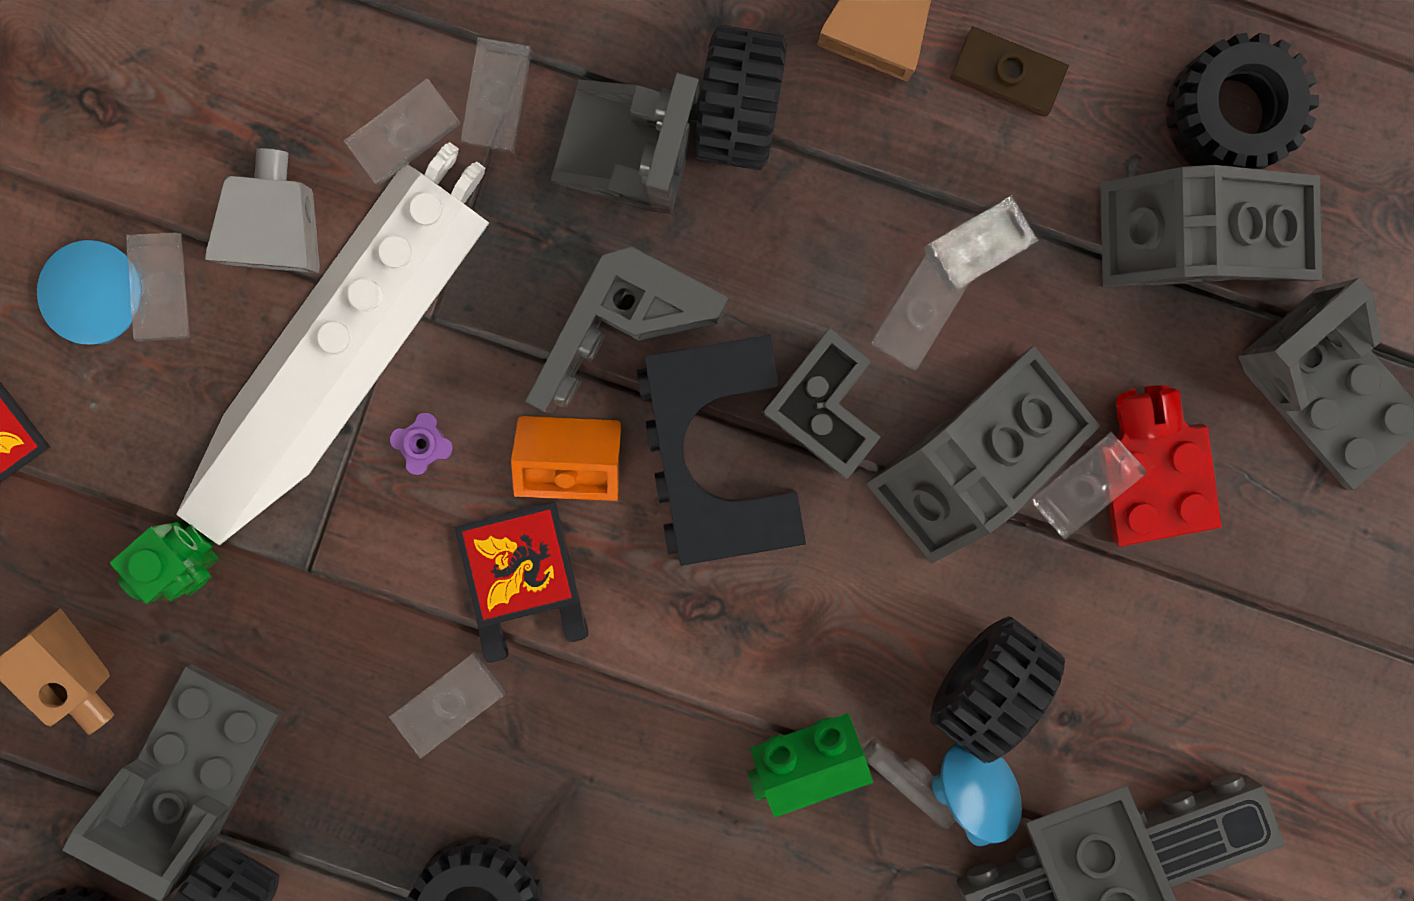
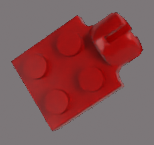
(1180, 482)

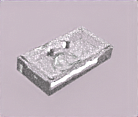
(496, 95)
(402, 132)
(980, 244)
(158, 287)
(917, 316)
(1088, 485)
(447, 705)
(910, 778)

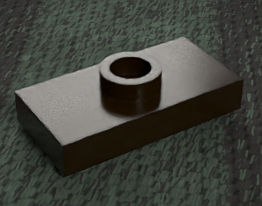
(1009, 71)

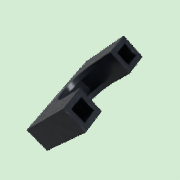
(703, 523)

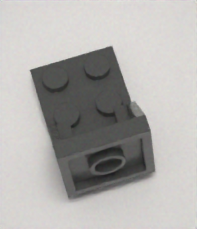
(628, 141)
(1210, 227)
(663, 306)
(1331, 384)
(985, 458)
(179, 792)
(1100, 852)

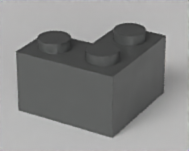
(810, 406)

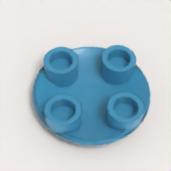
(86, 292)
(979, 796)

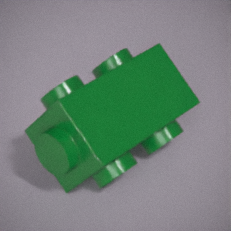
(165, 563)
(809, 765)

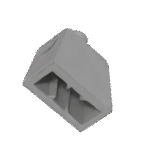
(265, 220)

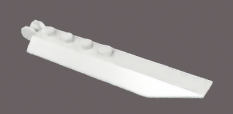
(335, 346)

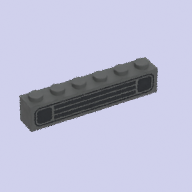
(1188, 833)

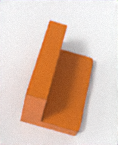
(566, 458)

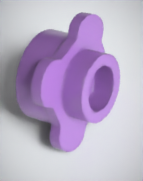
(436, 445)

